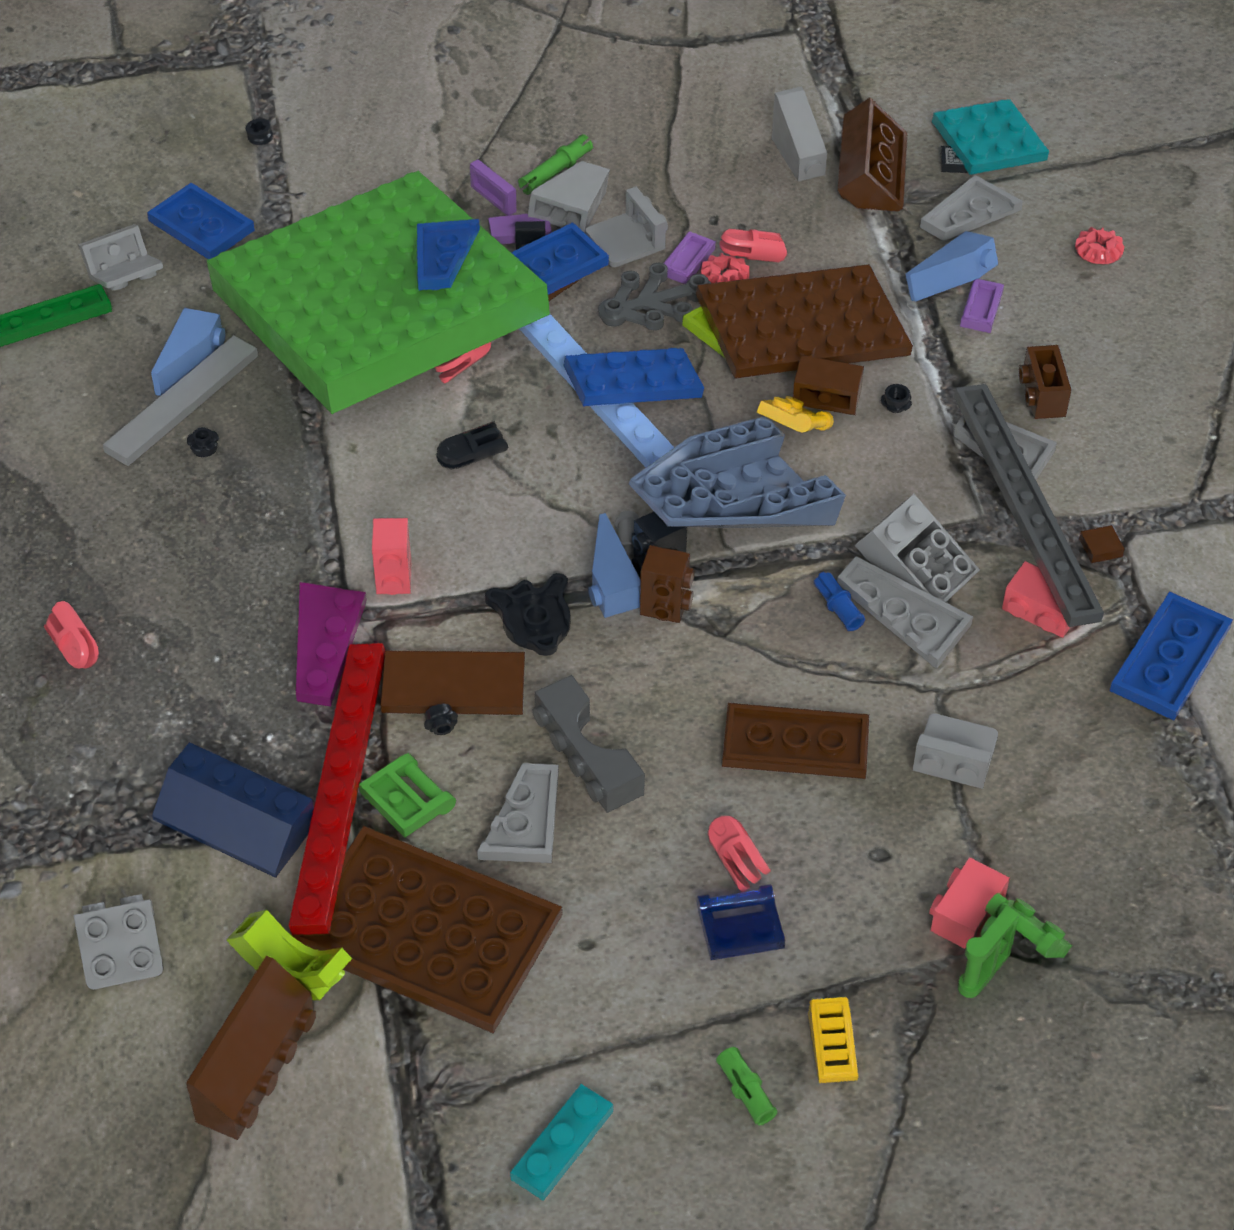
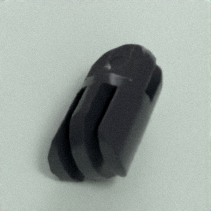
(471, 446)

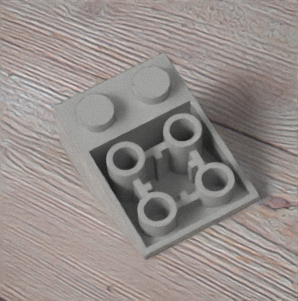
(918, 551)

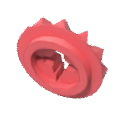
(1096, 253)
(737, 267)

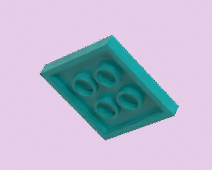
(990, 136)

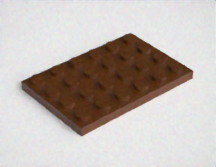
(813, 314)
(435, 929)

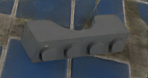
(609, 773)

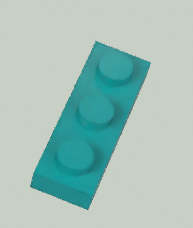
(561, 1142)

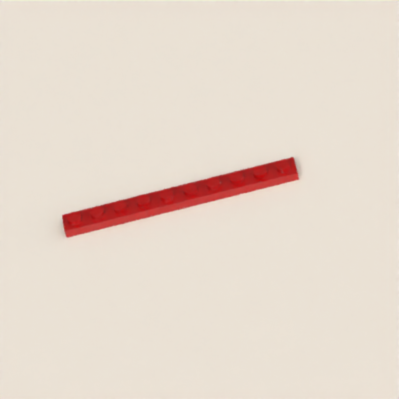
(337, 791)

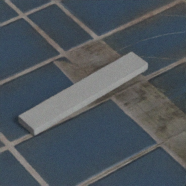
(180, 400)

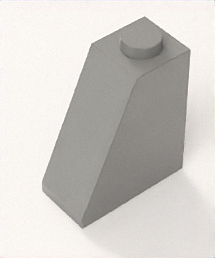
(798, 134)
(570, 196)

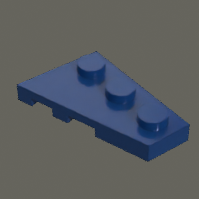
(442, 251)

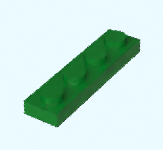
(53, 314)

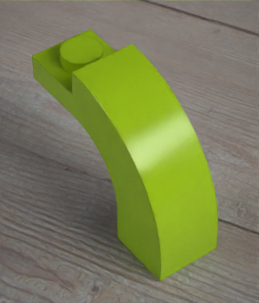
(264, 936)

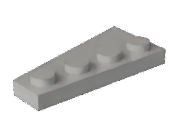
(910, 613)

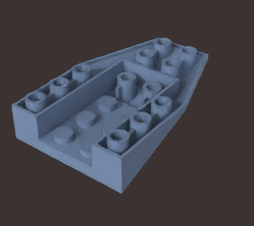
(735, 482)

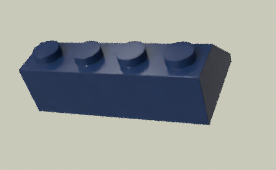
(233, 809)

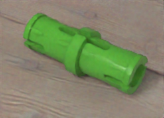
(746, 1086)

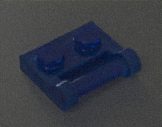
(744, 932)

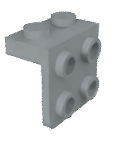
(631, 234)
(118, 258)
(955, 750)
(118, 942)

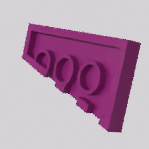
(325, 630)

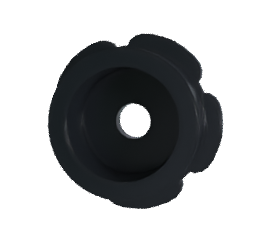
(896, 398)
(203, 442)
(440, 719)

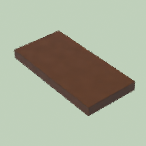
(462, 679)
(796, 740)

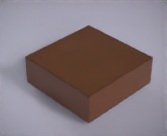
(1101, 544)

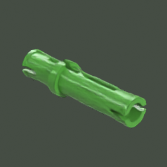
(564, 158)

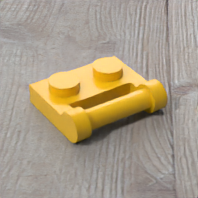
(793, 415)

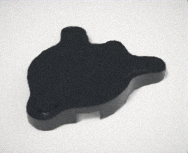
(532, 615)

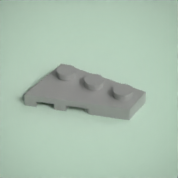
(969, 208)
(1035, 448)
(527, 818)

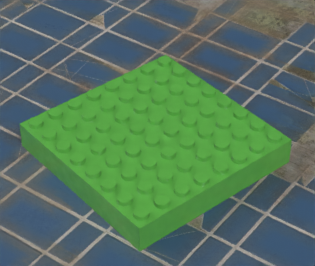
(345, 299)

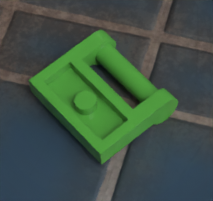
(401, 804)
(1045, 936)
(988, 953)

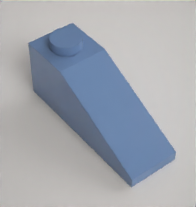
(953, 265)
(190, 342)
(614, 578)

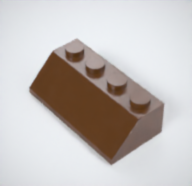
(872, 159)
(250, 1050)

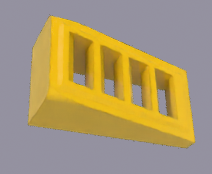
(832, 1015)

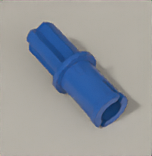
(839, 601)

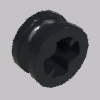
(259, 131)

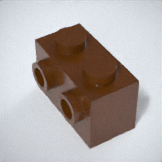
(1045, 382)
(828, 385)
(666, 584)

